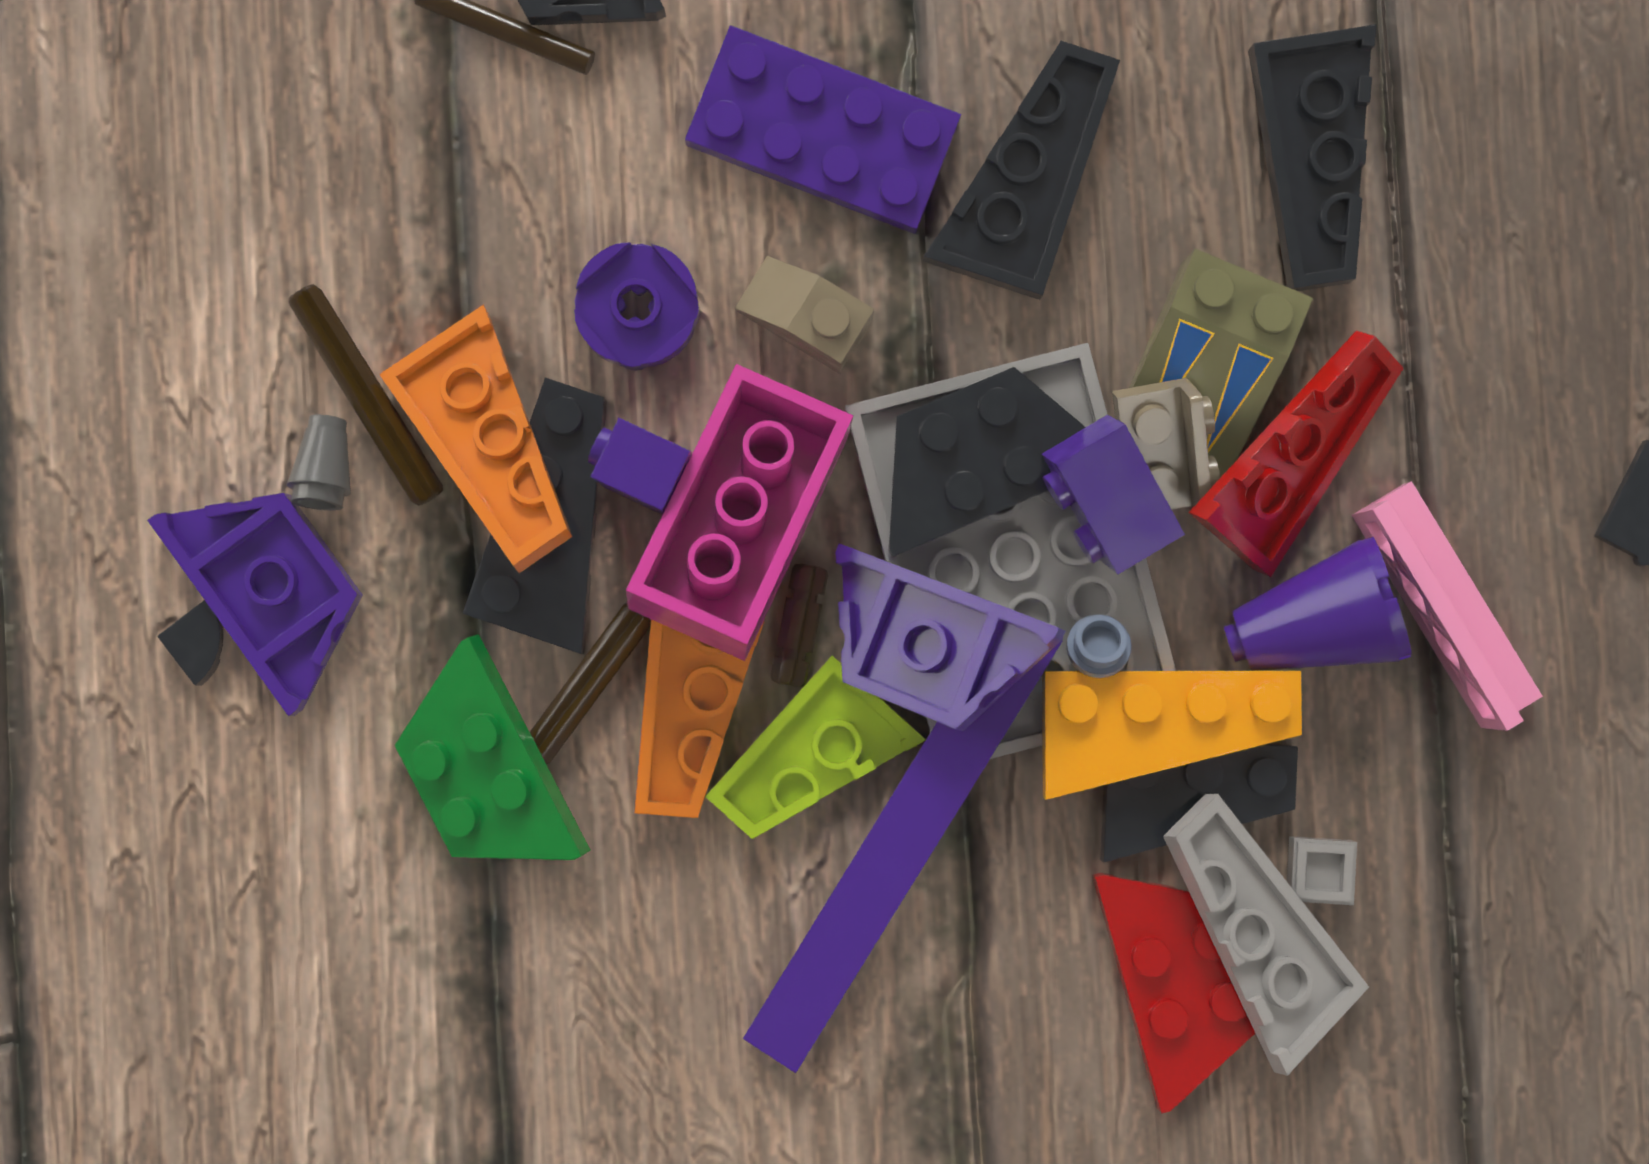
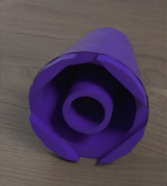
(1324, 616)

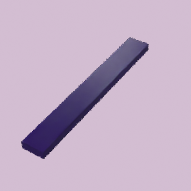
(881, 877)

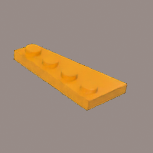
(1157, 721)

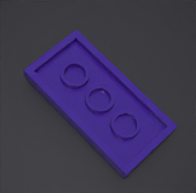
(822, 129)

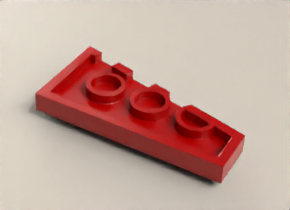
(1289, 466)

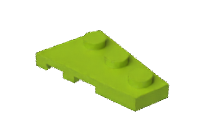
(811, 750)

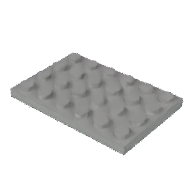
(1026, 552)

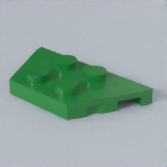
(484, 768)

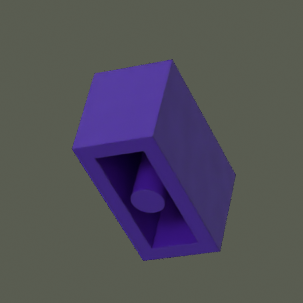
(638, 464)
(1111, 495)

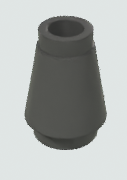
(322, 465)

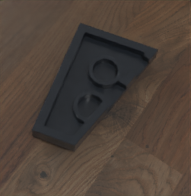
(1145, 807)

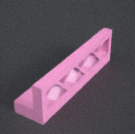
(1449, 608)

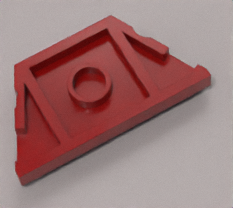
(1173, 985)

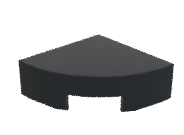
(195, 643)

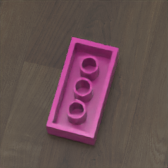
(739, 512)

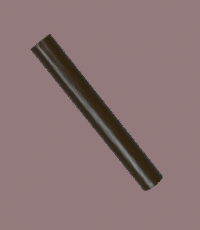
(513, 32)

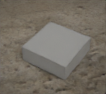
(1322, 869)

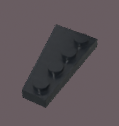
(1313, 129)
(1024, 192)
(553, 592)

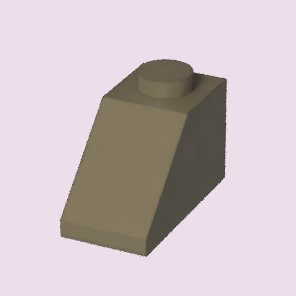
(806, 312)

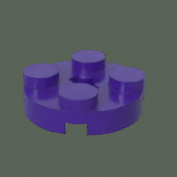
(640, 270)

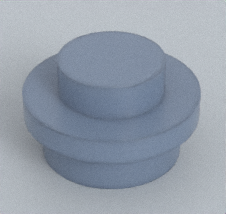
(1098, 646)

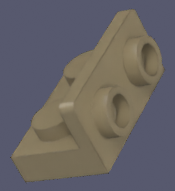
(1171, 430)

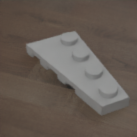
(1269, 941)

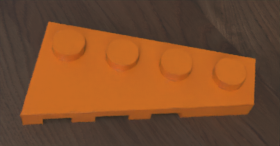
(477, 427)
(684, 720)

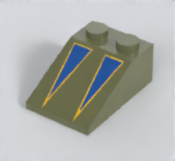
(1228, 339)

